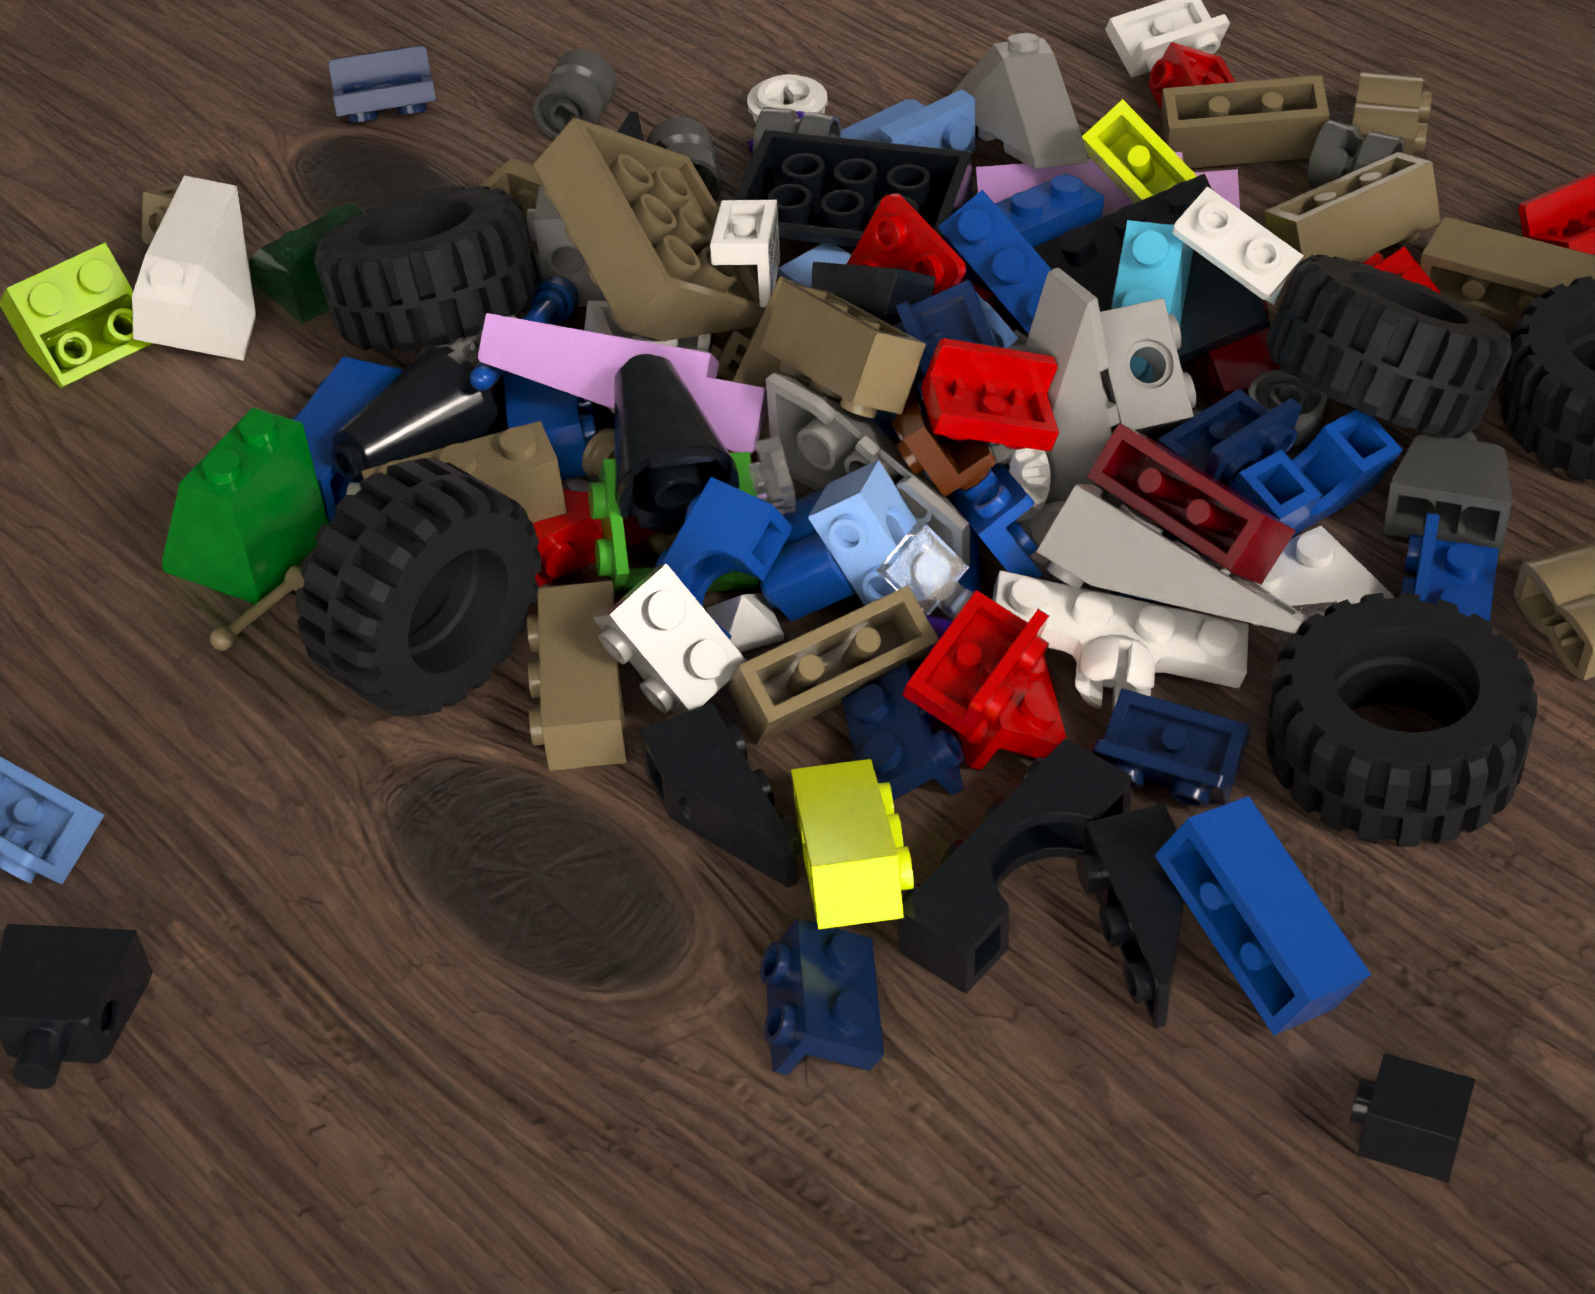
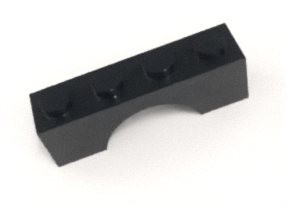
(958, 917)

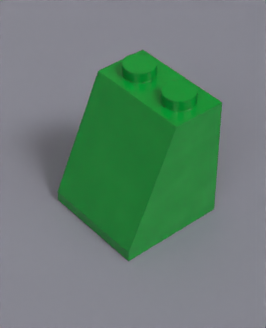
(247, 509)

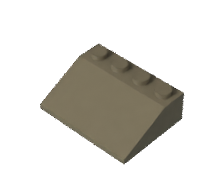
(646, 234)

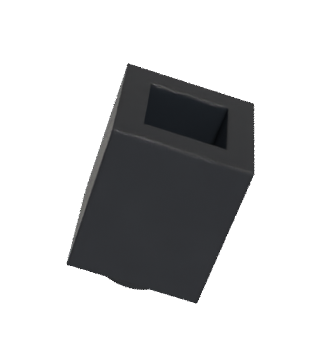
(1412, 1116)

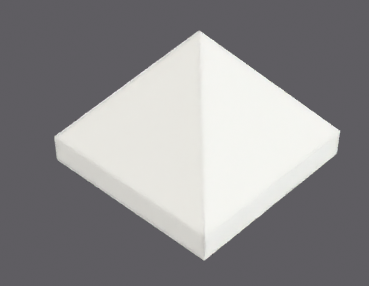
(748, 621)

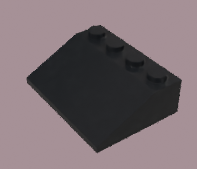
(835, 184)
(1215, 304)

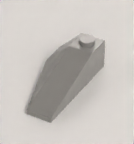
(1025, 103)
(1072, 332)
(830, 442)
(1124, 551)

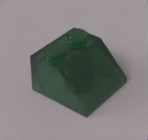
(288, 266)

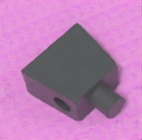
(1460, 482)

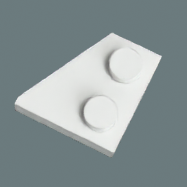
(1319, 571)

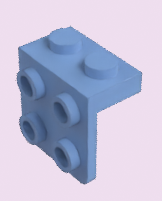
(942, 124)

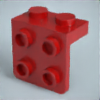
(905, 241)

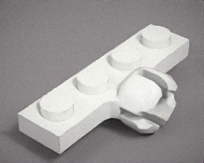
(1126, 639)

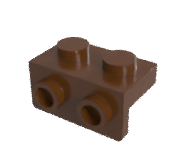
(946, 461)

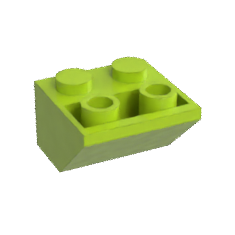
(74, 316)

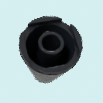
(415, 414)
(662, 445)

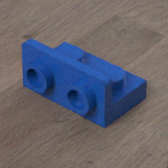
(992, 512)
(1451, 571)

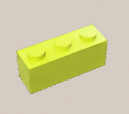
(1134, 154)
(850, 844)

